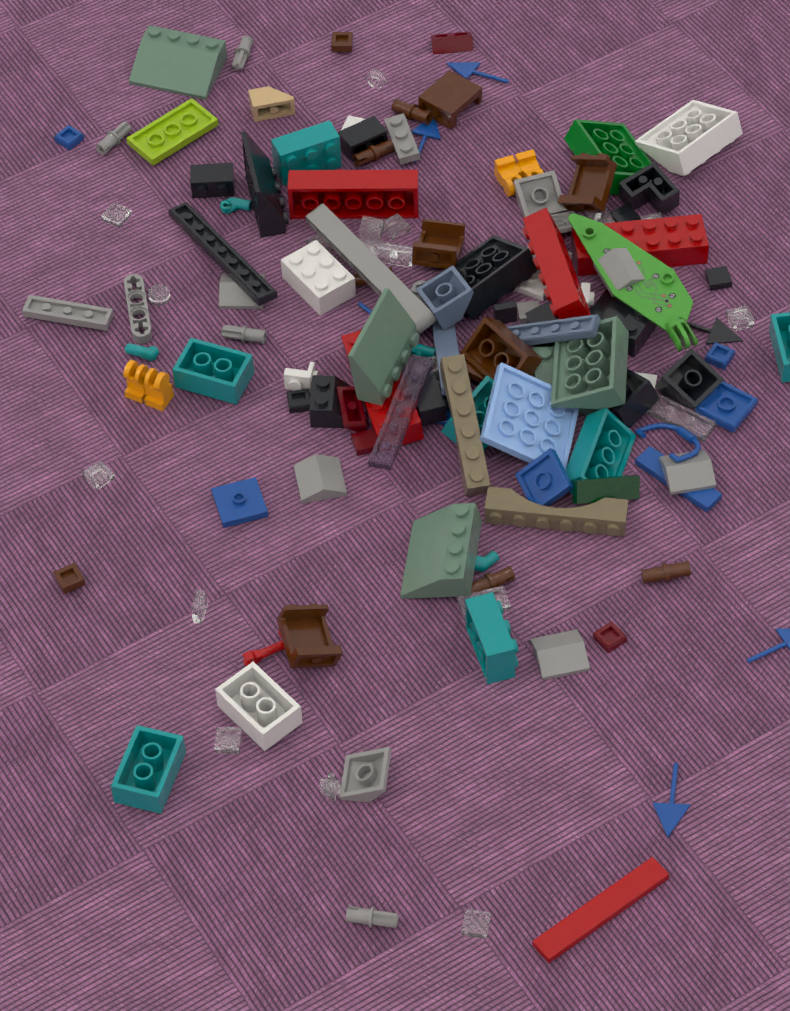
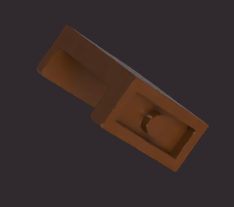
(449, 98)
(590, 183)
(439, 244)
(307, 636)

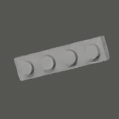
(67, 312)

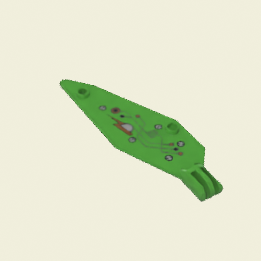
(657, 297)

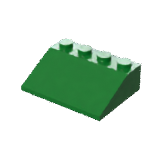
(609, 139)

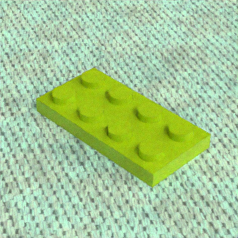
(172, 131)

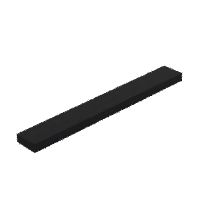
(223, 254)

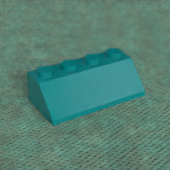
(601, 447)

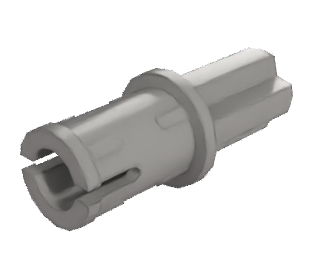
(242, 52)
(113, 138)
(244, 334)
(371, 917)

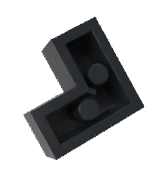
(649, 186)

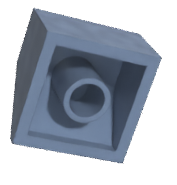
(446, 297)

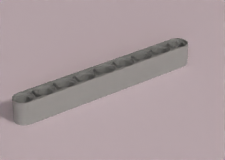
(368, 265)

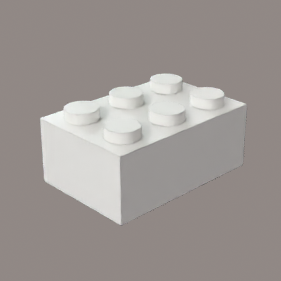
(318, 277)
(259, 706)

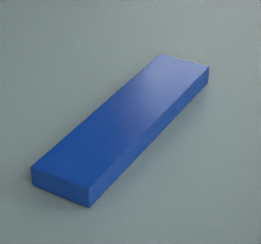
(650, 463)

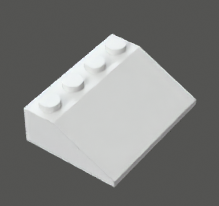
(690, 136)

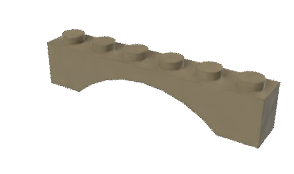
(466, 427)
(602, 517)

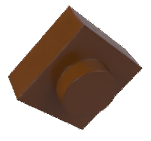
(342, 42)
(69, 578)

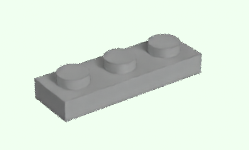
(402, 139)

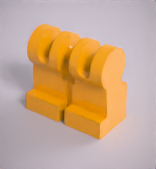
(509, 169)
(147, 385)

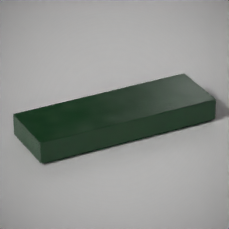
(615, 487)

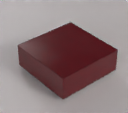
(363, 441)
(609, 637)

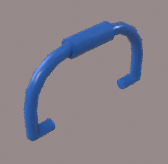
(681, 431)

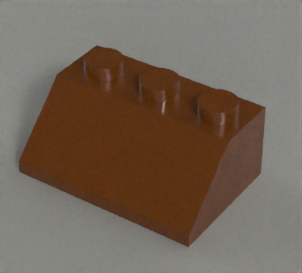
(495, 344)

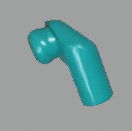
(232, 204)
(423, 350)
(148, 354)
(486, 562)

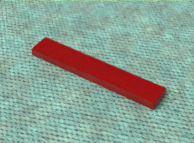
(600, 910)

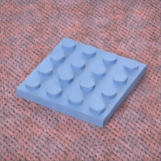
(522, 417)

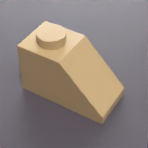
(270, 103)

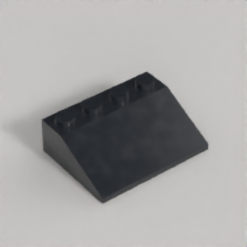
(263, 190)
(494, 271)
(638, 326)

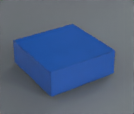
(69, 137)
(719, 356)

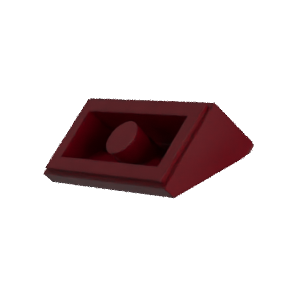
(451, 42)
(351, 409)

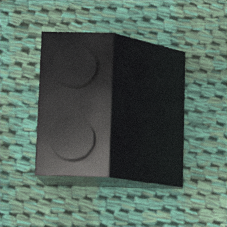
(689, 380)
(638, 400)
(324, 402)

